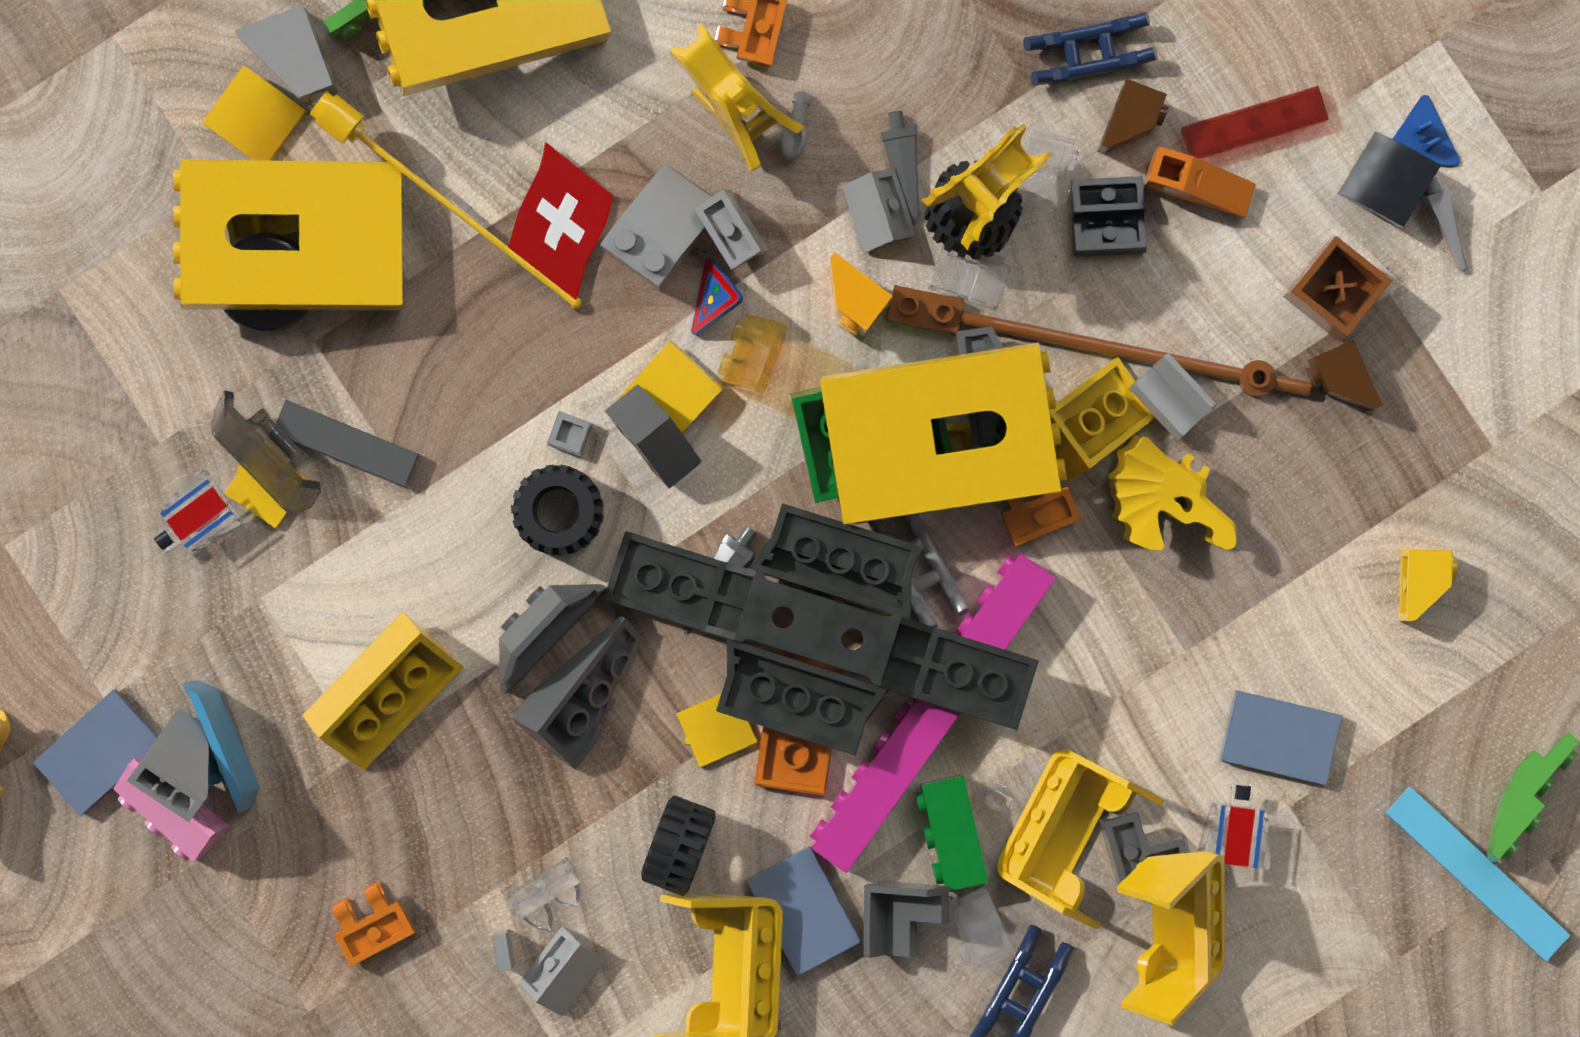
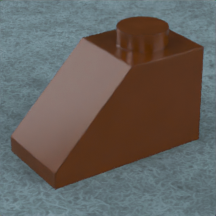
(1133, 115)
(1344, 377)

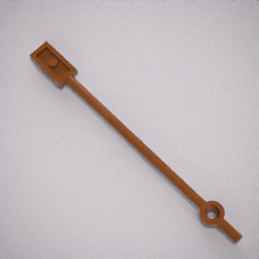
(945, 315)

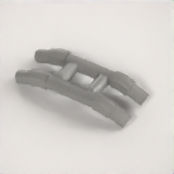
(939, 573)

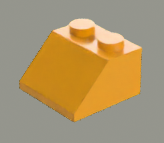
(856, 297)

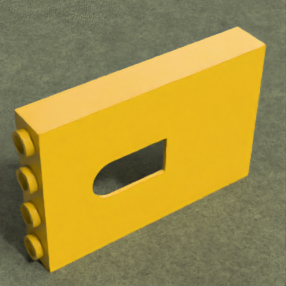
(517, 32)
(346, 235)
(887, 443)

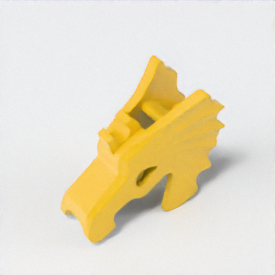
(729, 95)
(990, 181)
(1149, 483)

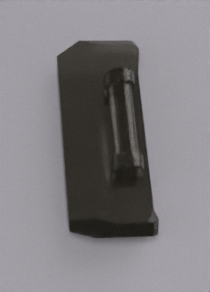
(260, 459)

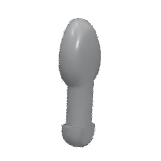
(790, 143)

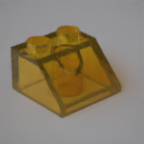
(753, 355)

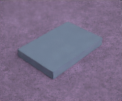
(1280, 737)
(96, 752)
(813, 917)

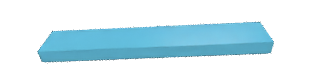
(1477, 874)

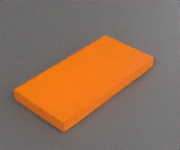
(792, 761)

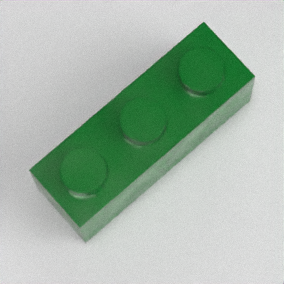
(952, 833)

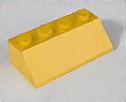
(382, 691)

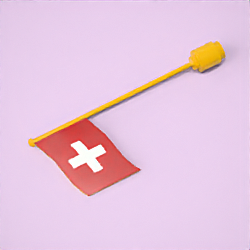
(553, 225)

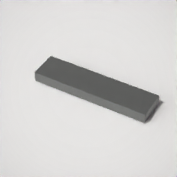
(347, 443)

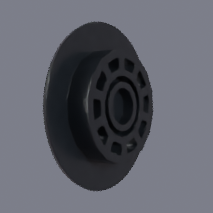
(266, 320)

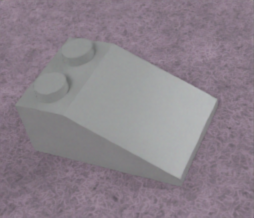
(658, 228)

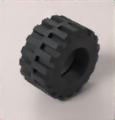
(951, 219)
(527, 501)
(678, 845)

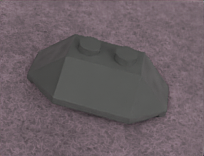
(540, 627)

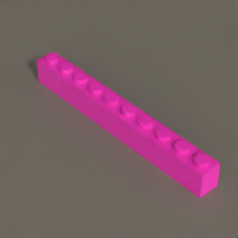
(923, 724)

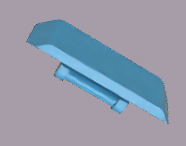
(225, 745)

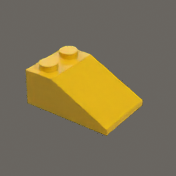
(1097, 418)

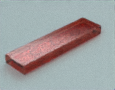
(1255, 123)

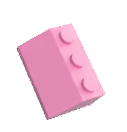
(189, 839)

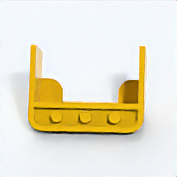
(1058, 826)
(1187, 931)
(743, 965)

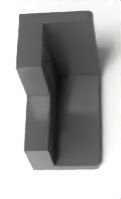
(653, 436)
(1128, 845)
(893, 915)

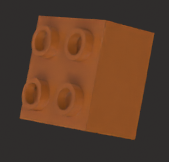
(1337, 288)

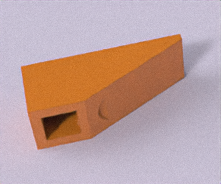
(1198, 182)

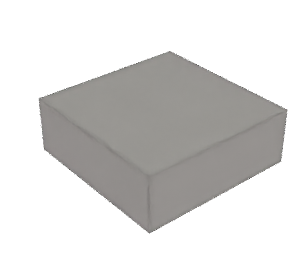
(569, 433)
(503, 950)

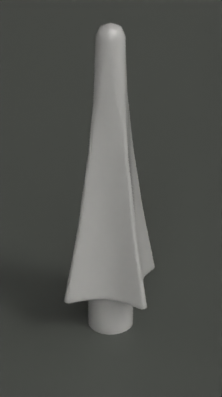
(1441, 209)

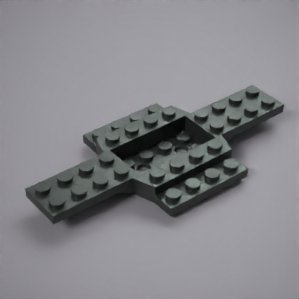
(842, 564)

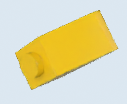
(1424, 579)

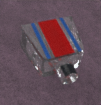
(198, 515)
(1238, 831)

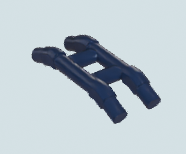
(1109, 60)
(1018, 970)

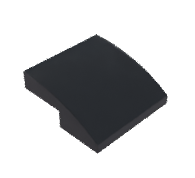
(1389, 179)
(1108, 216)

